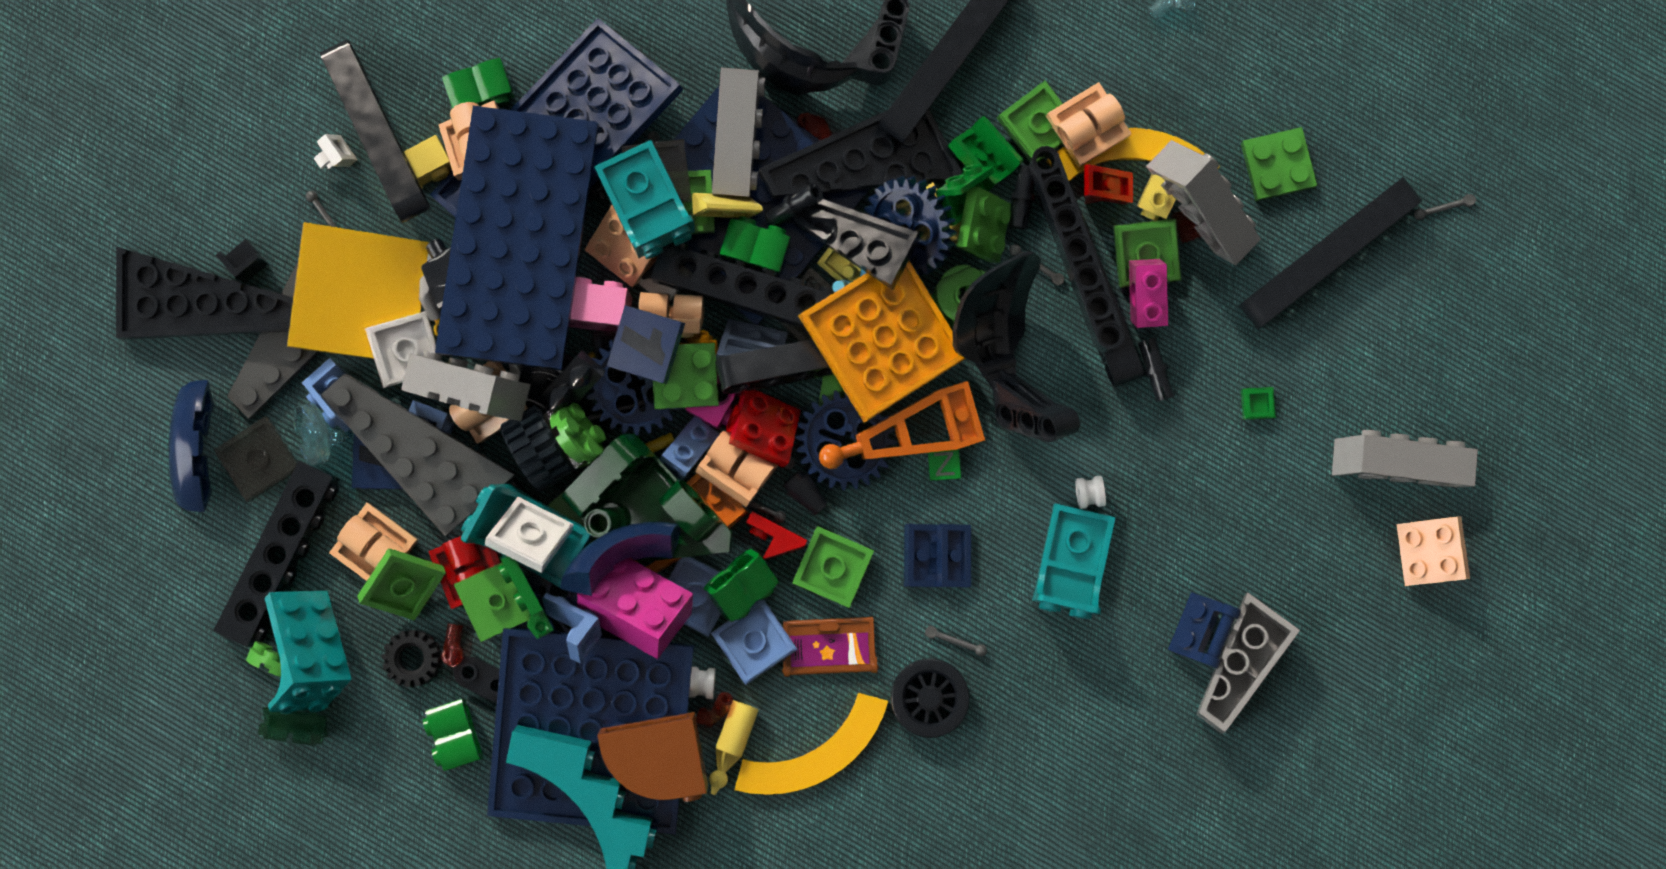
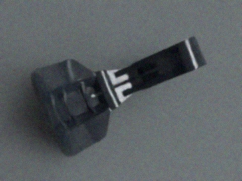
(804, 71)
(987, 332)

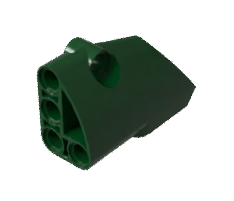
(635, 487)

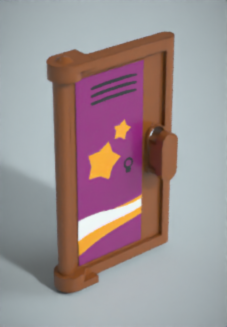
(841, 647)

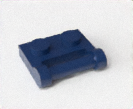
(1196, 627)

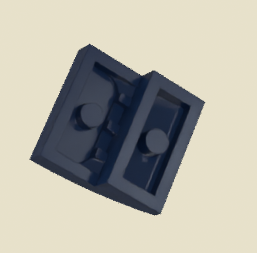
(937, 555)

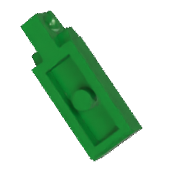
(525, 598)

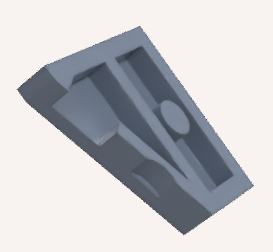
(745, 337)

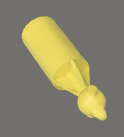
(732, 741)

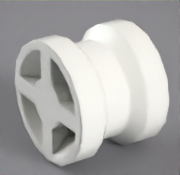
(1090, 492)
(702, 683)

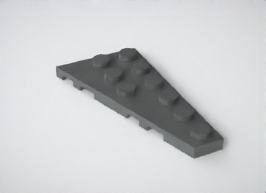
(269, 367)
(425, 460)

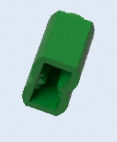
(480, 84)
(755, 245)
(741, 585)
(453, 735)

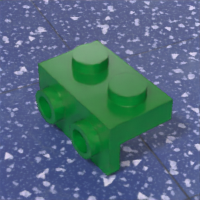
(987, 147)
(957, 187)

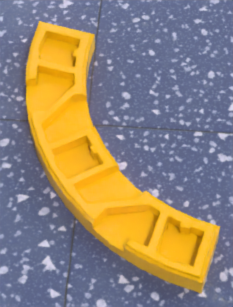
(1139, 146)
(821, 762)

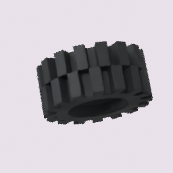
(398, 644)

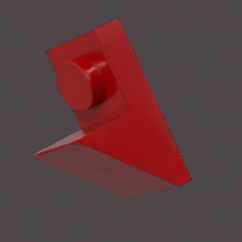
(1107, 185)
(782, 541)

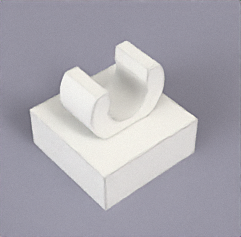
(335, 152)

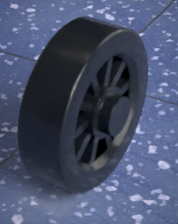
(929, 698)

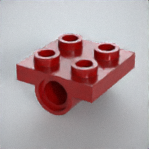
(763, 427)
(461, 562)

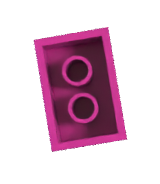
(639, 606)

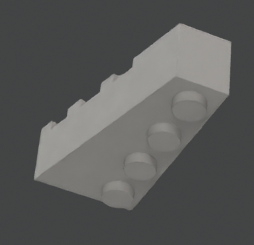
(736, 131)
(1206, 200)
(466, 387)
(1405, 460)
(1246, 659)

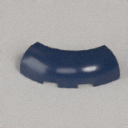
(186, 443)
(630, 541)

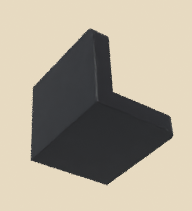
(243, 261)

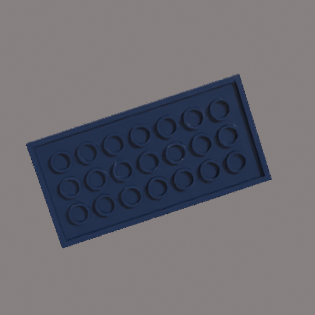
(599, 82)
(517, 238)

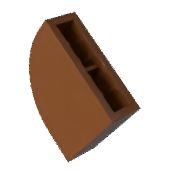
(657, 757)

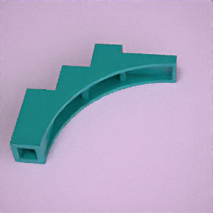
(564, 763)

